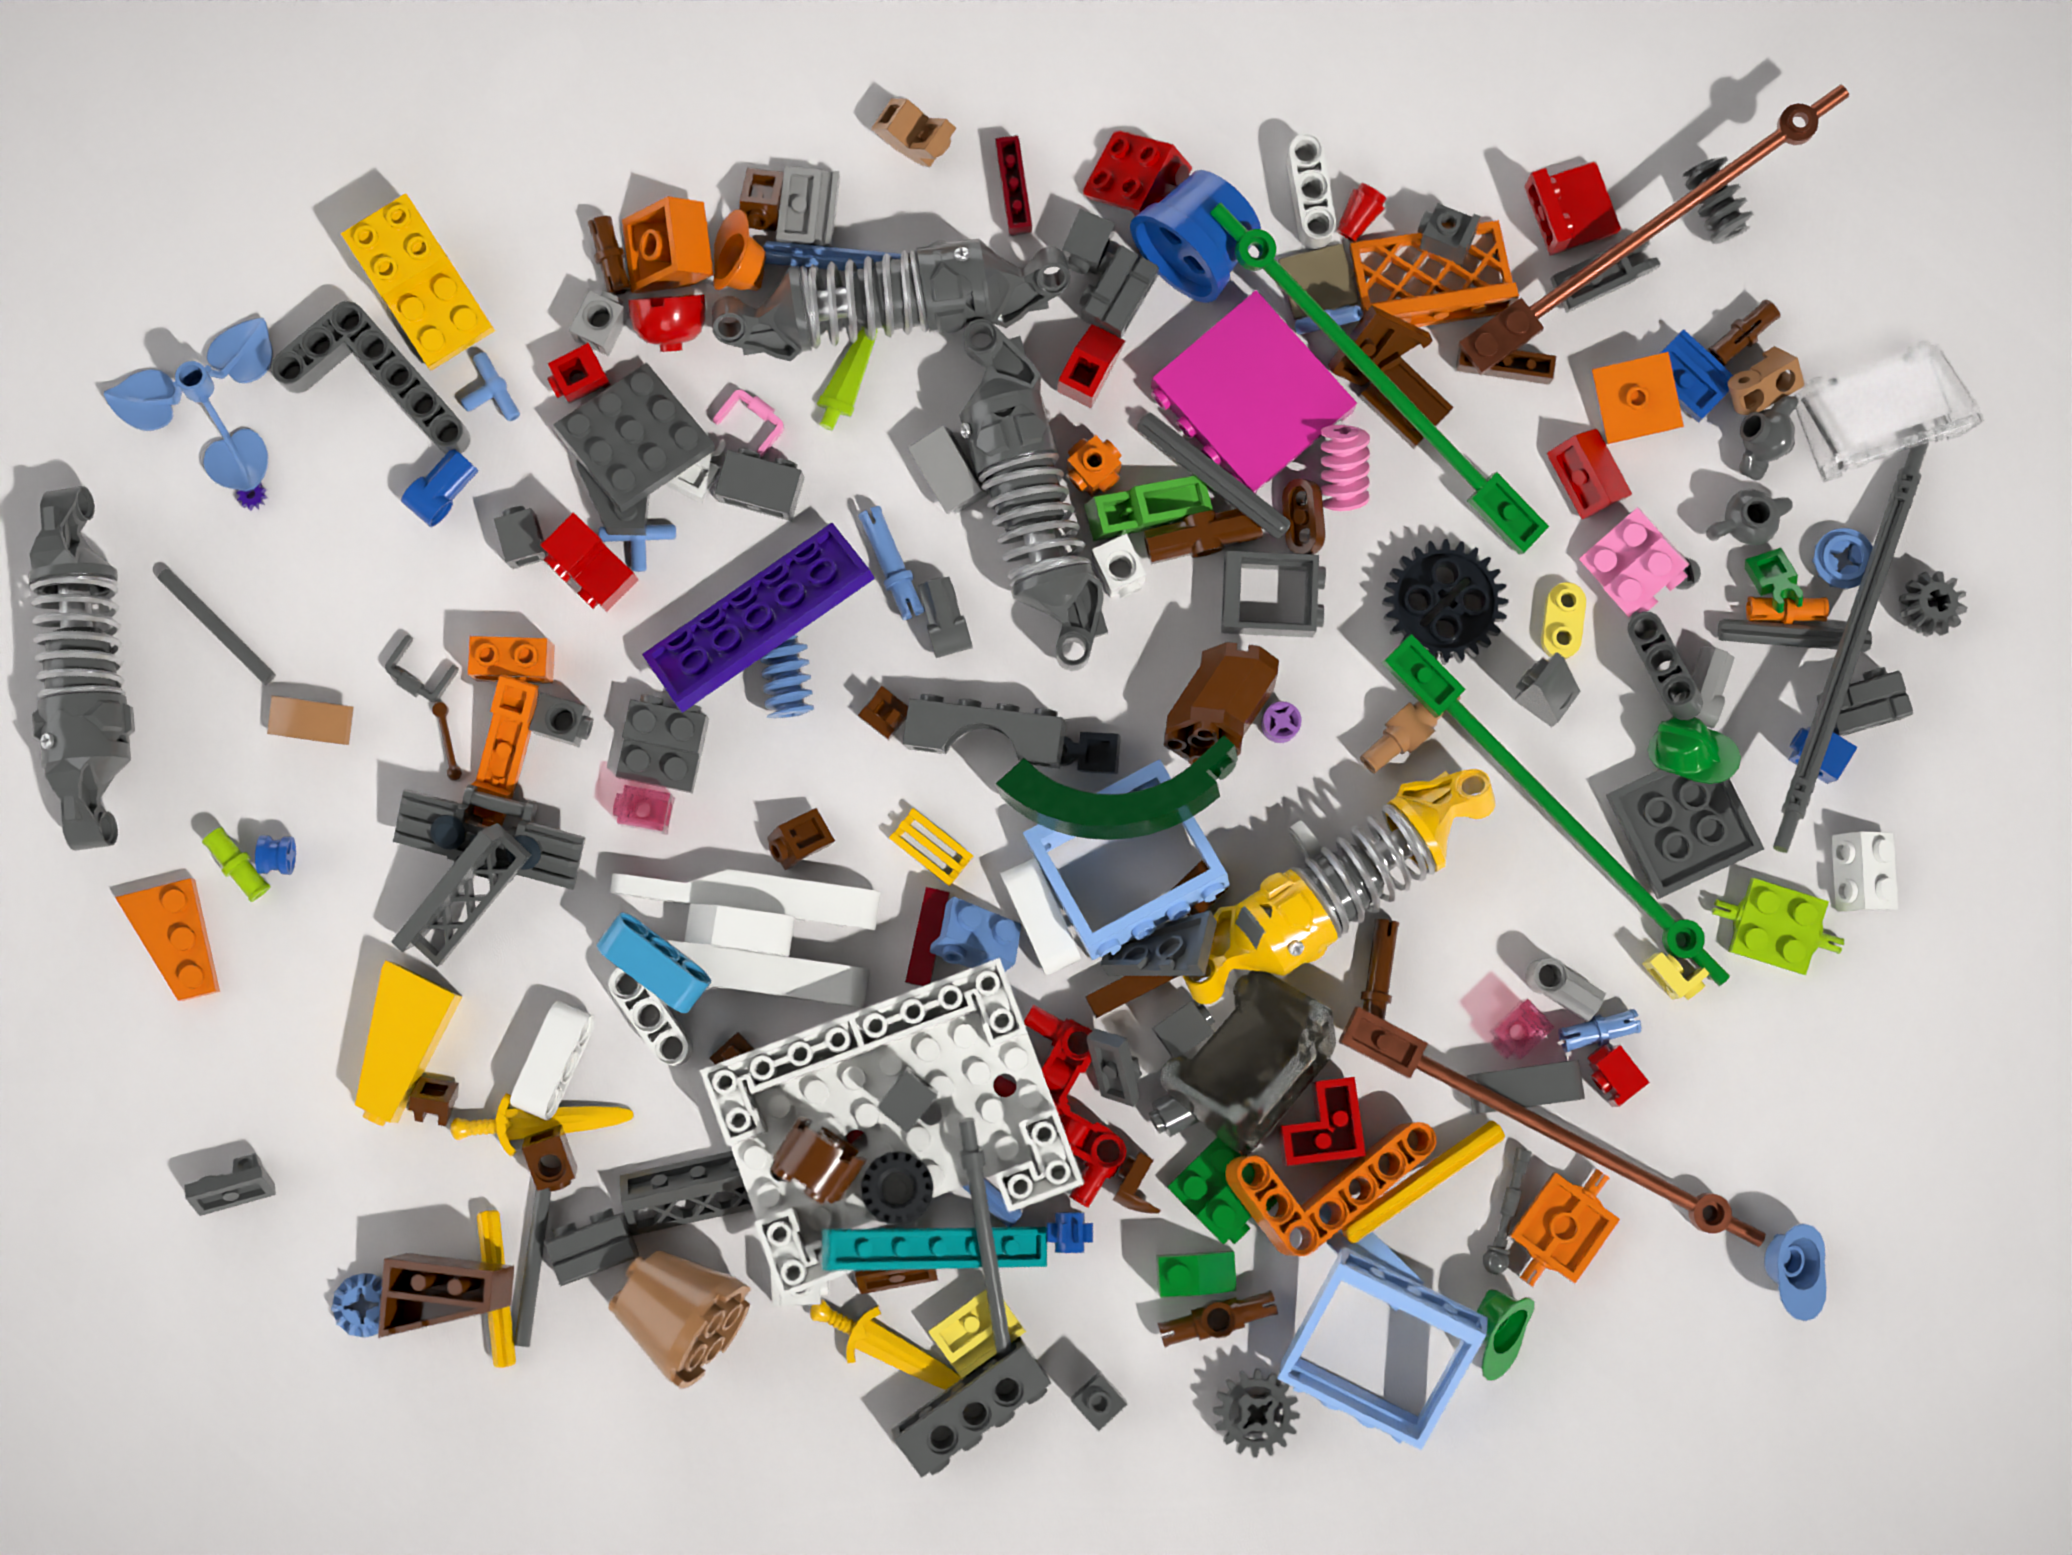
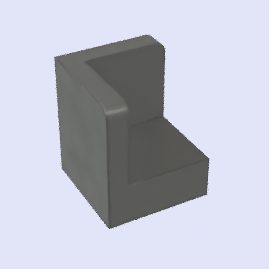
(907, 1099)

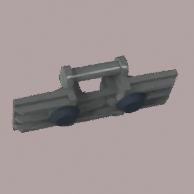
(451, 827)

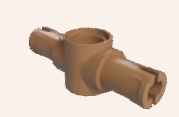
(1403, 734)

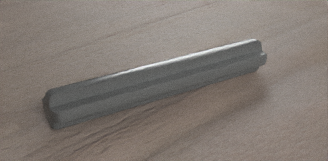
(1784, 634)

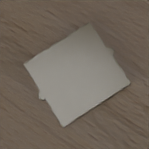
(1323, 276)

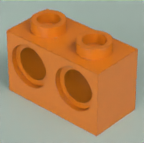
(512, 656)

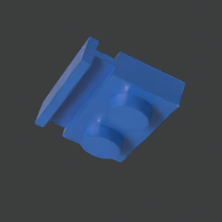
(1697, 375)

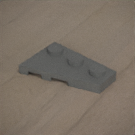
(1171, 950)

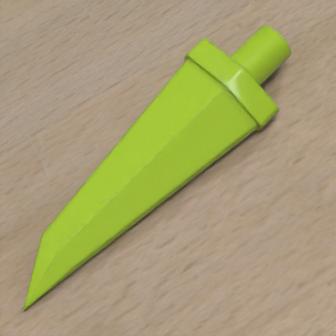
(845, 384)

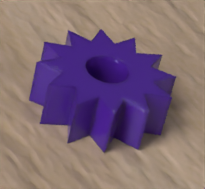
(258, 498)

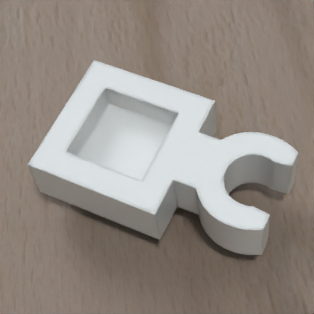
(699, 478)

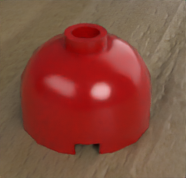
(668, 319)

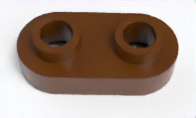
(1304, 517)

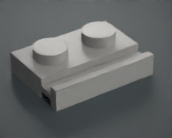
(808, 206)

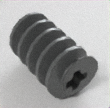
(1721, 205)

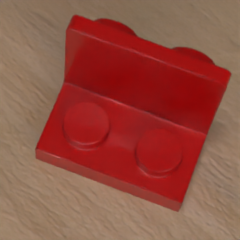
(1571, 207)

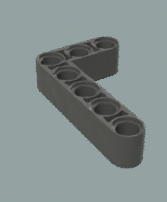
(384, 367)

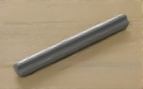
(1214, 475)

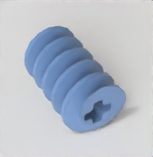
(786, 680)

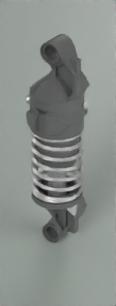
(931, 288)
(1016, 462)
(82, 710)

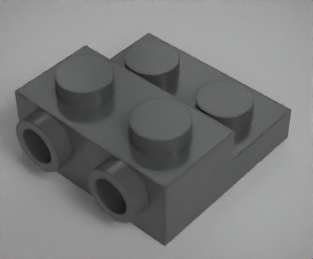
(662, 744)

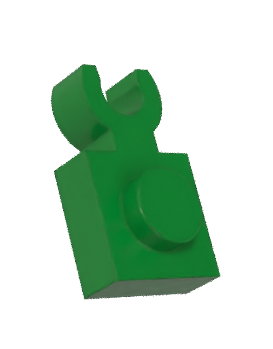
(1774, 574)

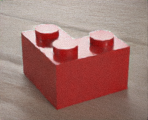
(583, 556)
(1334, 1133)

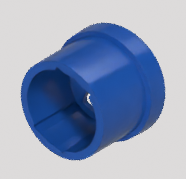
(1187, 240)

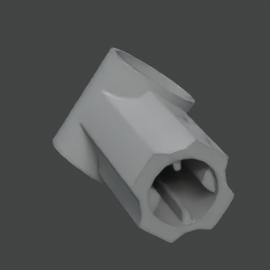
(1711, 678)
(1567, 988)

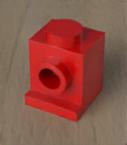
(577, 361)
(1616, 1074)

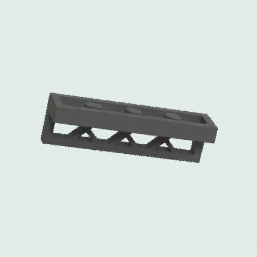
(452, 884)
(691, 1180)

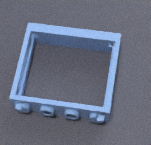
(1143, 920)
(1408, 1297)

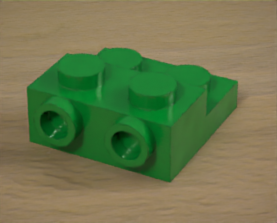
(1208, 1196)

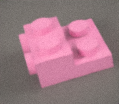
(1635, 563)

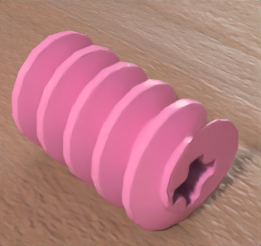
(1348, 467)

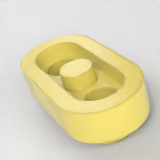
(1563, 619)

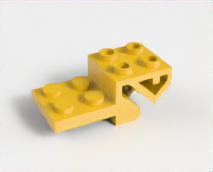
(418, 281)

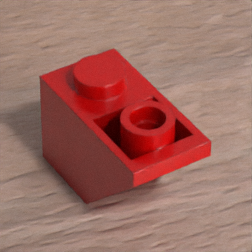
(1090, 365)

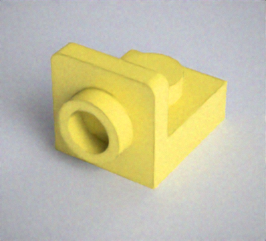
(1668, 972)

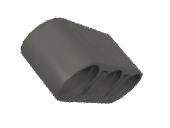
(1655, 652)
(1533, 1084)

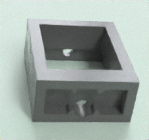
(1314, 580)

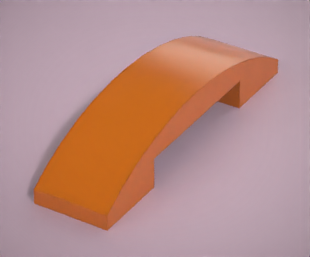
(506, 742)

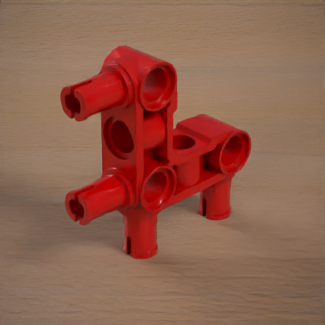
(1060, 1075)

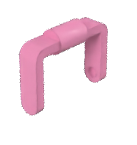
(761, 409)

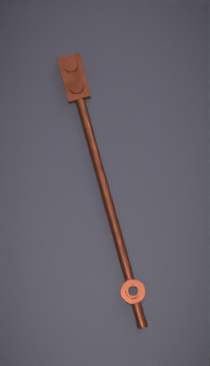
(1520, 322)
(1404, 1054)

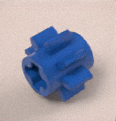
(1070, 1232)

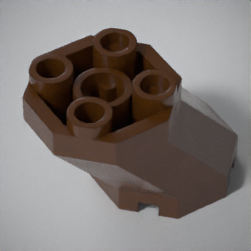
(1220, 699)

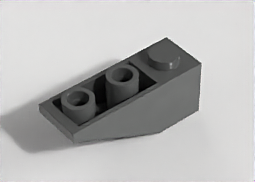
(1548, 689)

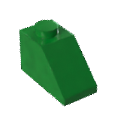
(1196, 1273)

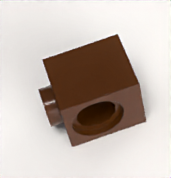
(548, 1142)

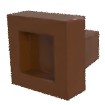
(884, 713)
(433, 1097)

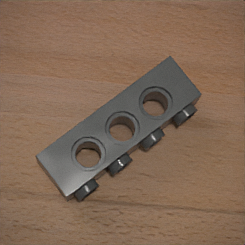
(978, 1386)

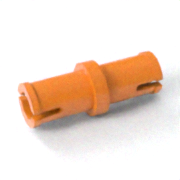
(1811, 610)

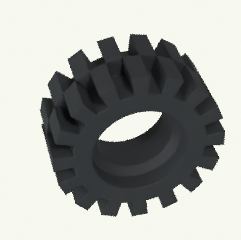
(872, 1188)

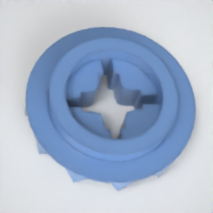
(1836, 542)
(347, 1294)

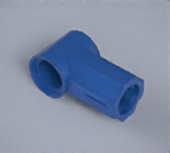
(433, 495)

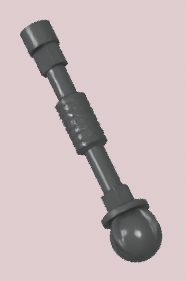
(1496, 1257)

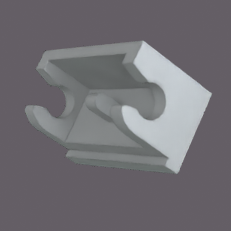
(947, 470)

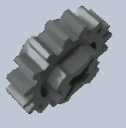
(1242, 1426)

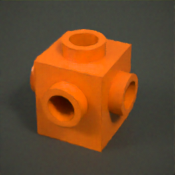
(1093, 478)

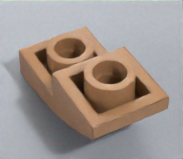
(310, 720)

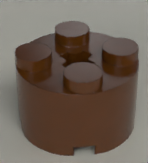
(817, 1161)

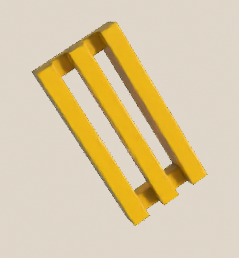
(905, 826)

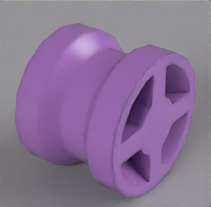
(1285, 716)

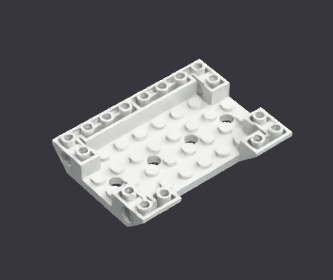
(837, 1073)

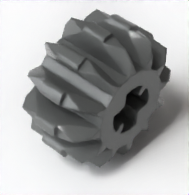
(1933, 589)

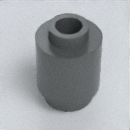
(1170, 1116)

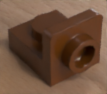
(762, 198)
(799, 838)

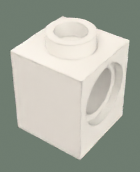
(1119, 550)

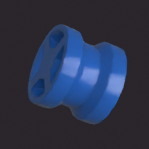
(275, 854)

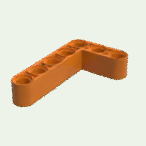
(1334, 1193)

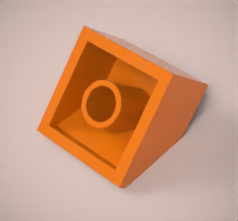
(667, 245)

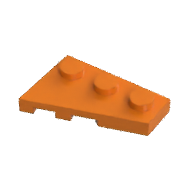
(175, 936)

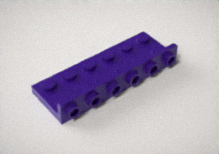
(757, 617)

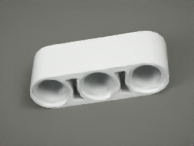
(1313, 174)
(1040, 916)
(653, 1036)
(552, 1060)

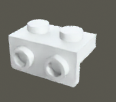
(1864, 871)

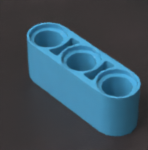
(653, 962)

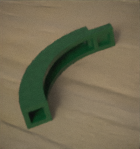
(1122, 814)

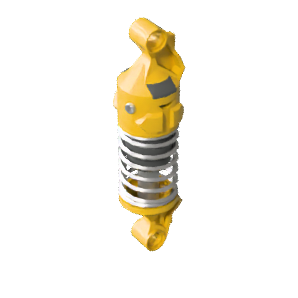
(1310, 908)

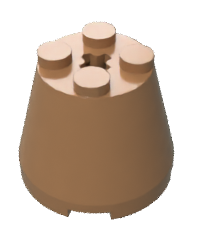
(680, 1313)

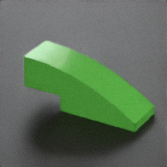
(1146, 507)

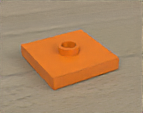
(1638, 398)

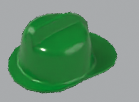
(1693, 751)
(1505, 1331)

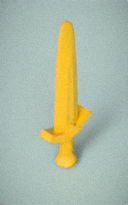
(517, 1124)
(885, 1346)

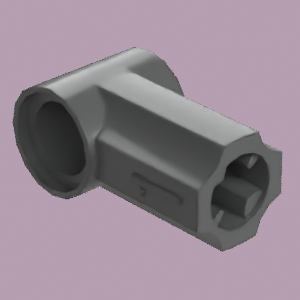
(946, 625)

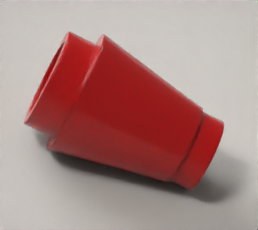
(1360, 212)

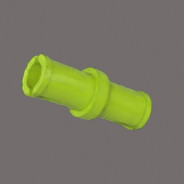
(236, 864)

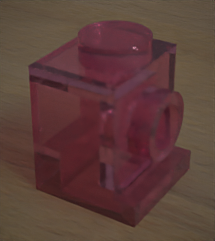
(660, 805)
(1534, 1028)

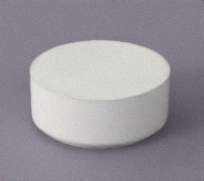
(1305, 840)

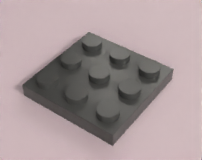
(634, 437)
(1683, 828)

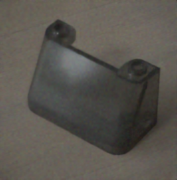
(1254, 1061)

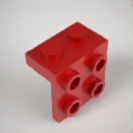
(1136, 172)

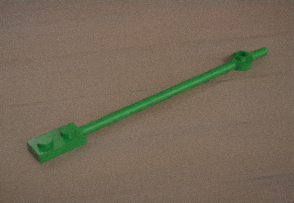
(1492, 496)
(1439, 692)

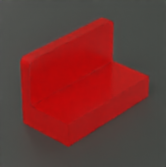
(1589, 473)

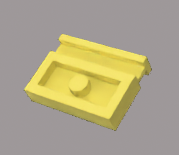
(968, 1334)

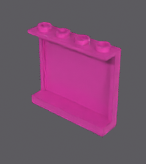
(1251, 393)

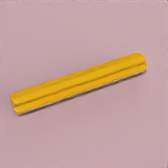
(499, 1320)

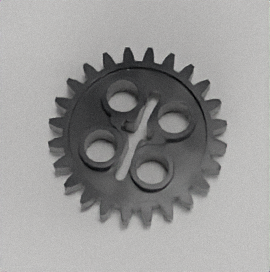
(1421, 578)

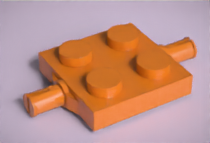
(1564, 1227)

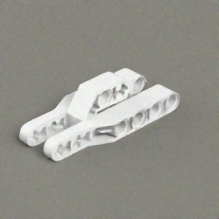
(759, 916)

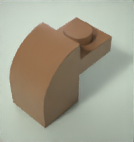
(913, 132)

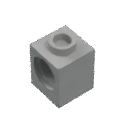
(600, 338)

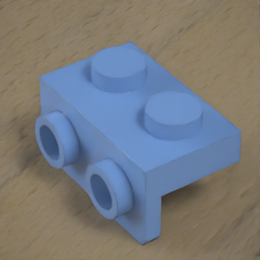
(976, 936)

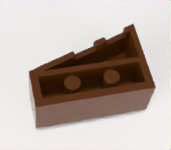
(438, 1290)

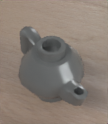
(1767, 437)
(1751, 517)

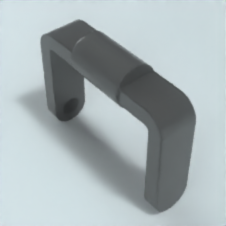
(411, 684)

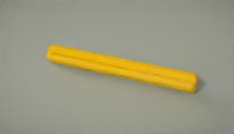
(1423, 1181)

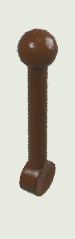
(441, 710)

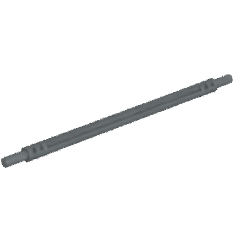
(1849, 649)

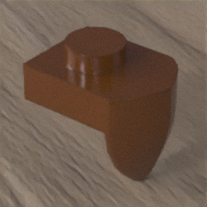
(1133, 1173)

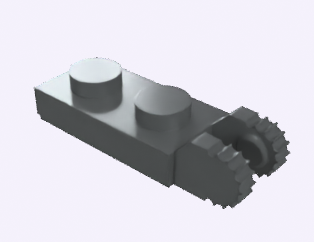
(1609, 281)

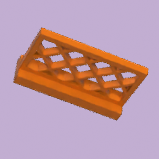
(1447, 304)

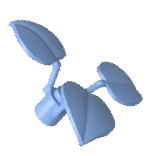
(147, 398)

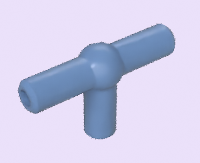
(1341, 316)
(494, 387)
(638, 543)

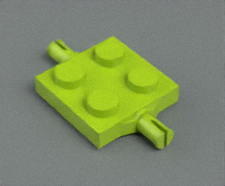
(1778, 926)

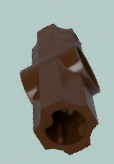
(1200, 535)

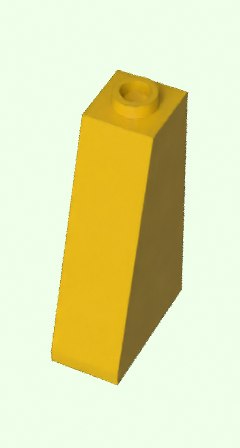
(401, 1040)

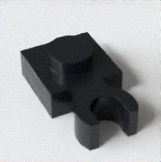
(1094, 752)

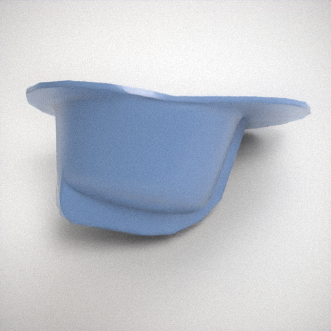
(1798, 1268)

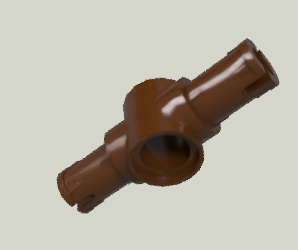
(1238, 1312)

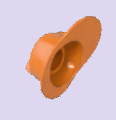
(737, 255)

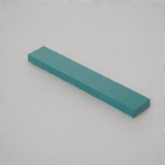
(929, 1248)

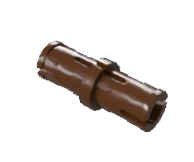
(609, 255)
(1759, 319)

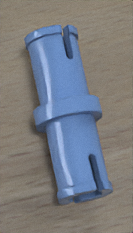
(1599, 1030)

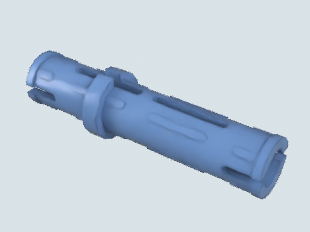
(897, 577)

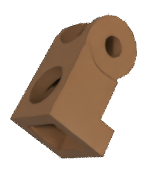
(1765, 382)

